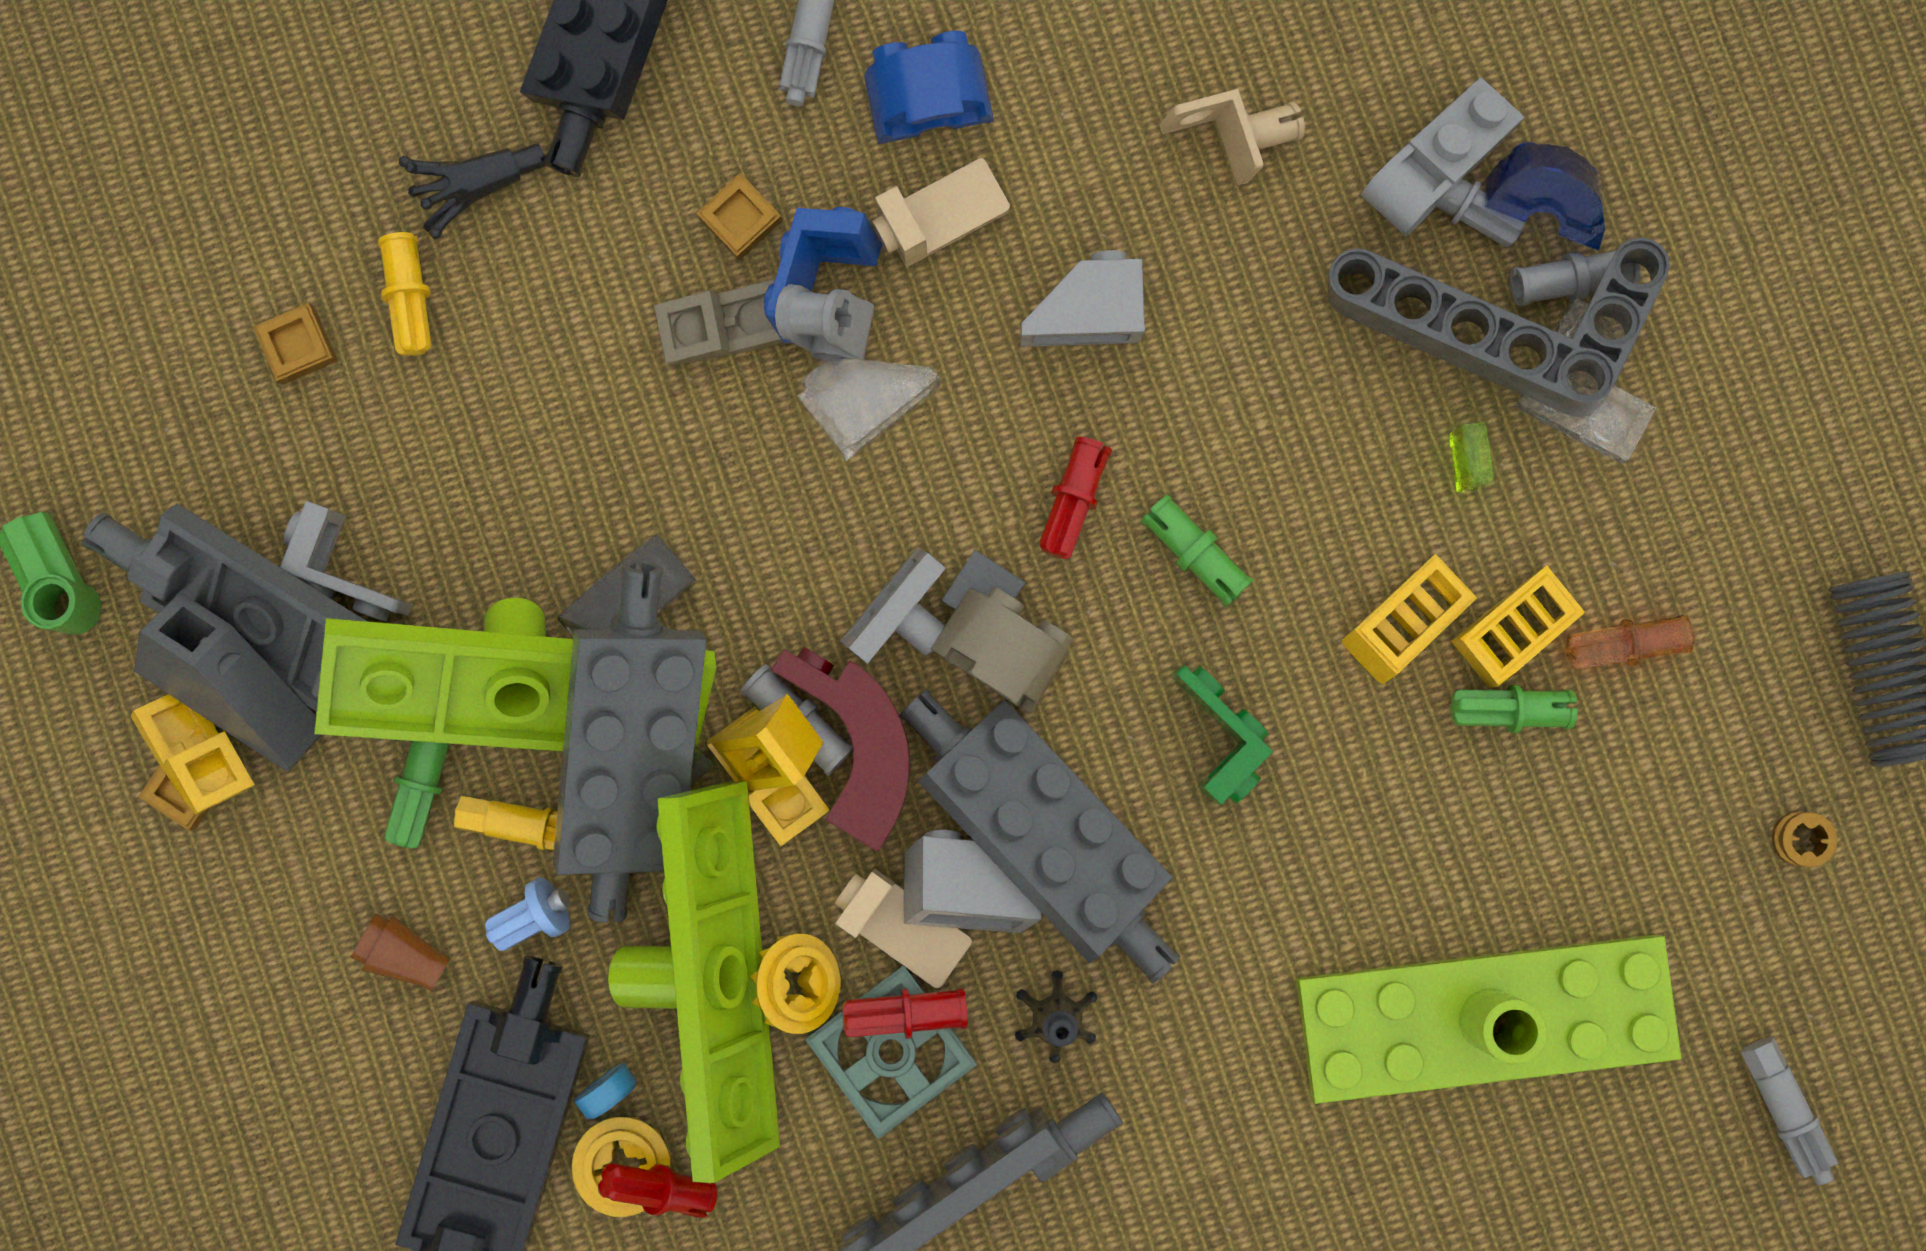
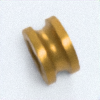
(1825, 839)

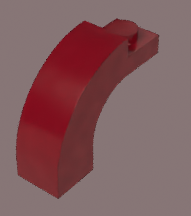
(879, 740)

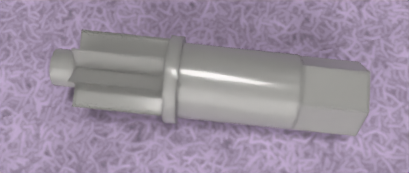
(805, 49)
(1790, 1111)

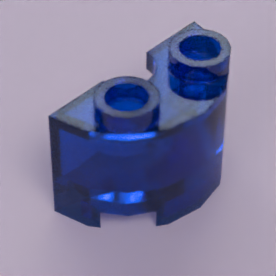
(1550, 181)

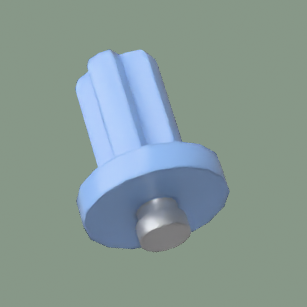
(540, 911)

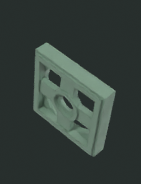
(885, 1116)

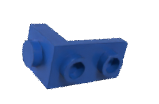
(818, 237)

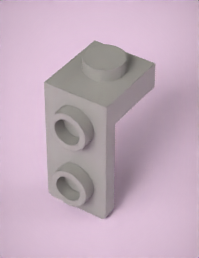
(310, 544)

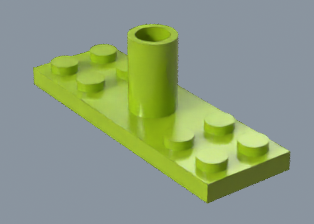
(454, 683)
(708, 978)
(1436, 1018)

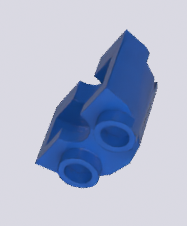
(927, 87)

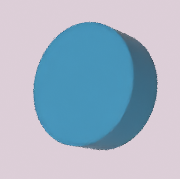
(606, 1091)

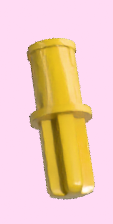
(405, 293)

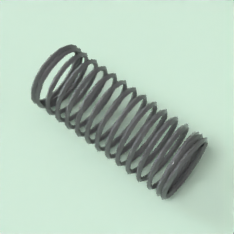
(1893, 585)

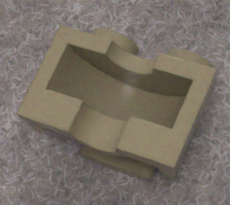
(1002, 647)

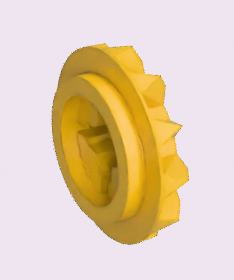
(818, 980)
(598, 1149)

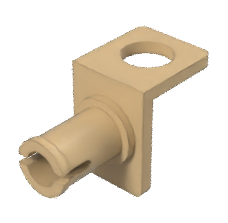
(1240, 133)

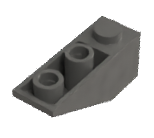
(225, 681)

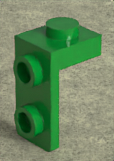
(1236, 773)

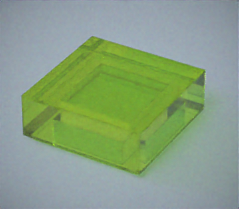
(1471, 457)

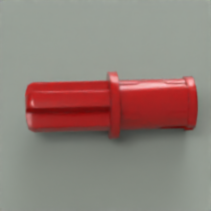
(1074, 497)
(905, 1013)
(657, 1190)

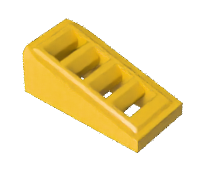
(1381, 646)
(1482, 658)

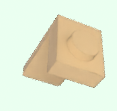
(939, 212)
(877, 913)

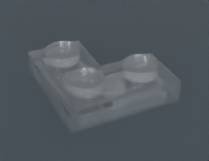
(1619, 420)

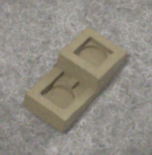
(715, 324)

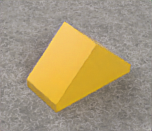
(771, 746)

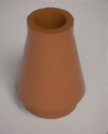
(398, 953)

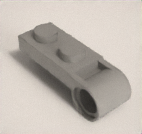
(1441, 156)

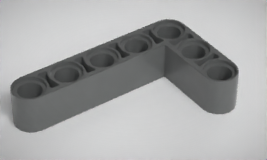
(1505, 330)

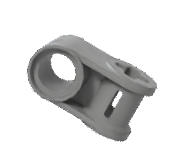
(824, 324)

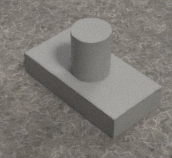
(898, 610)

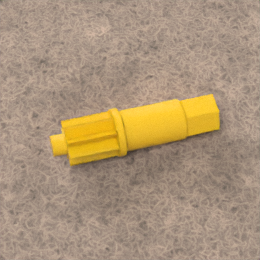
(507, 821)

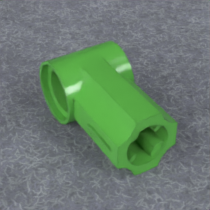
(46, 572)

